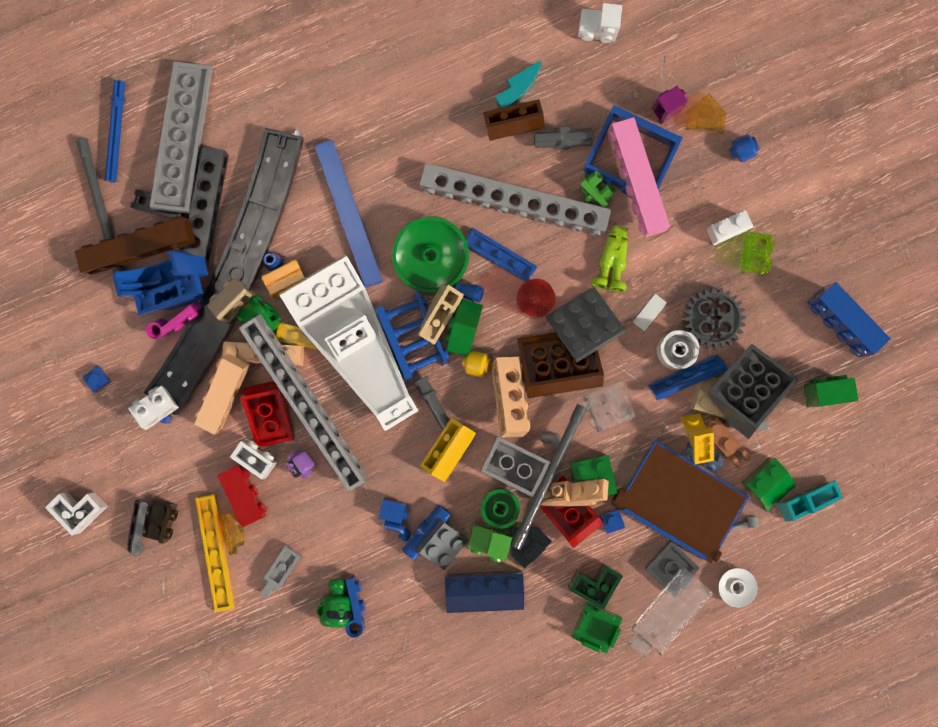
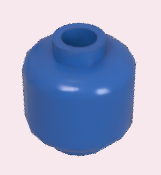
(744, 148)

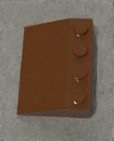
(551, 368)

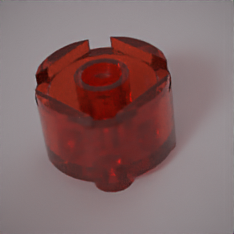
(545, 295)

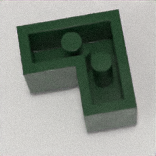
(597, 590)

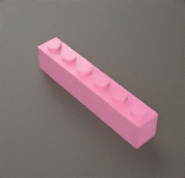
(639, 177)

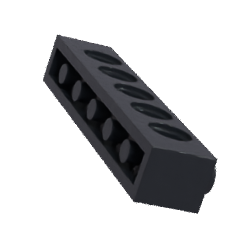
(216, 178)

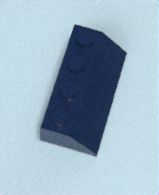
(484, 591)

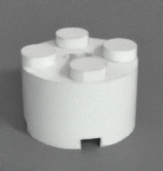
(687, 355)

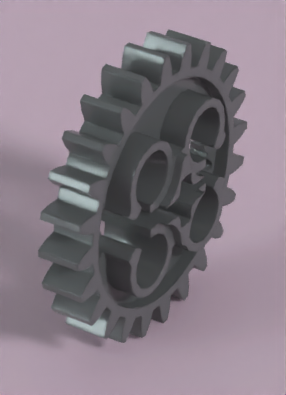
(731, 318)

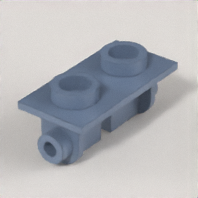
(712, 466)

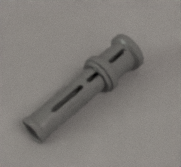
(429, 395)

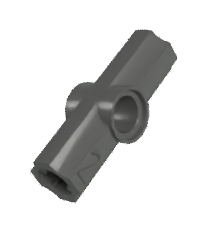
(562, 138)

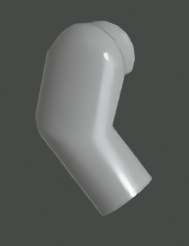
(551, 437)

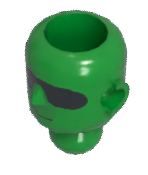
(335, 607)

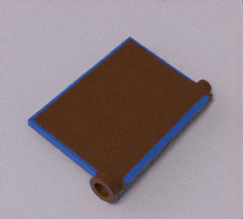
(682, 502)

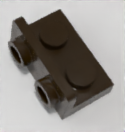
(161, 520)

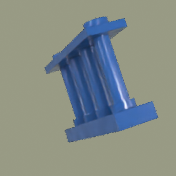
(399, 351)

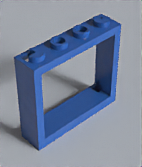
(645, 127)

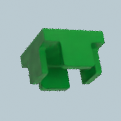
(597, 628)

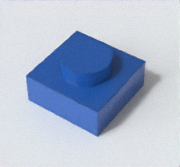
(96, 379)
(612, 521)

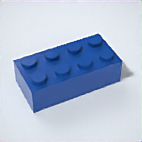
(848, 320)

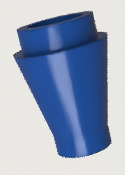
(277, 261)
(471, 291)

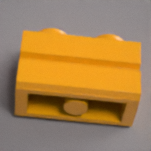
(283, 278)

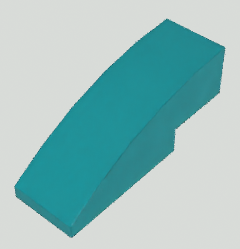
(518, 86)
(810, 501)

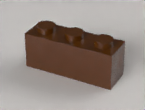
(514, 119)

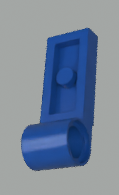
(357, 605)

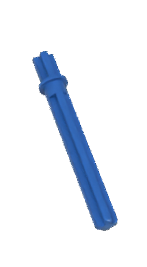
(115, 130)

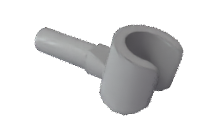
(753, 522)

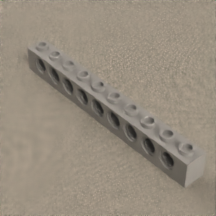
(580, 209)
(304, 402)

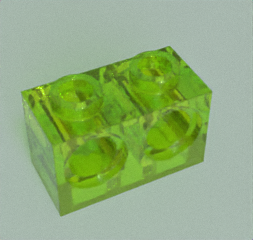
(751, 252)

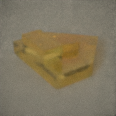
(706, 116)
(232, 534)

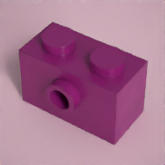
(669, 104)

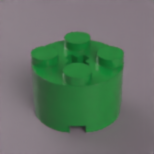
(254, 308)
(495, 518)

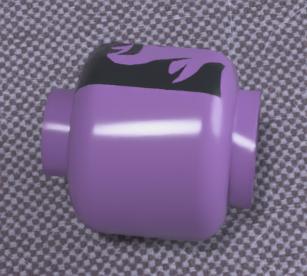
(299, 464)

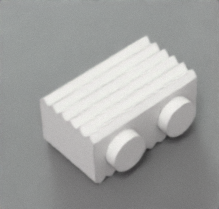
(729, 227)

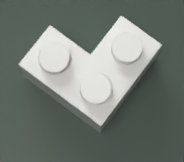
(601, 24)
(76, 515)

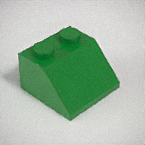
(769, 483)

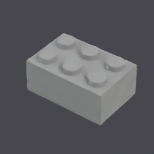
(515, 466)

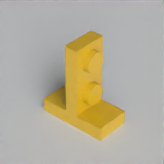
(699, 437)

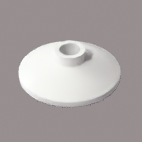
(744, 594)

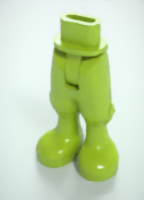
(613, 256)

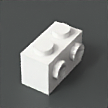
(153, 407)
(254, 459)

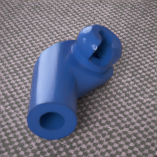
(396, 527)

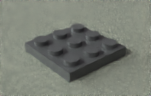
(585, 324)

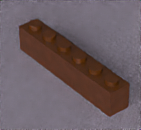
(135, 246)

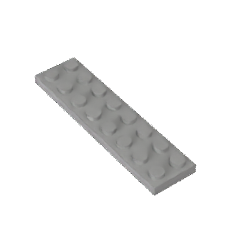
(181, 137)

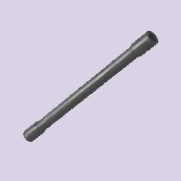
(85, 154)
(522, 532)

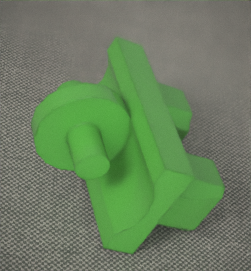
(593, 191)

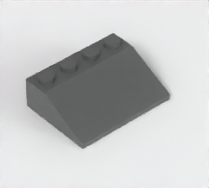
(751, 390)

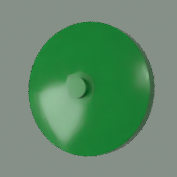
(430, 253)

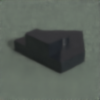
(532, 548)

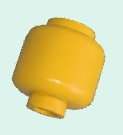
(477, 364)

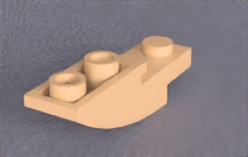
(576, 493)

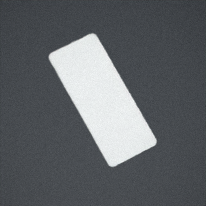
(649, 312)

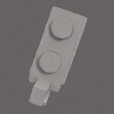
(280, 570)

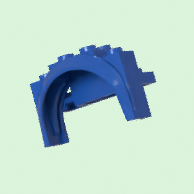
(164, 284)

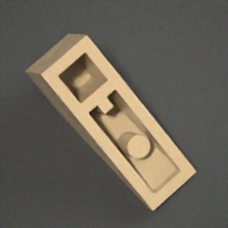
(439, 312)

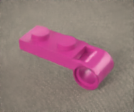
(174, 324)

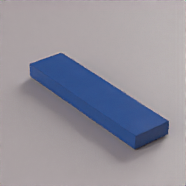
(500, 255)
(687, 377)

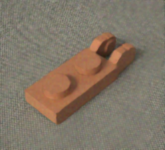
(727, 442)

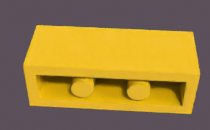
(448, 449)

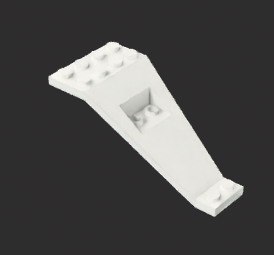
(331, 309)

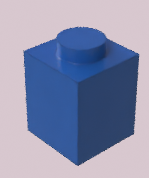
(393, 511)

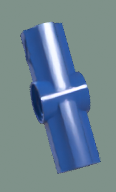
(424, 529)

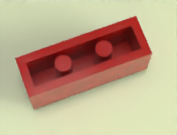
(242, 495)

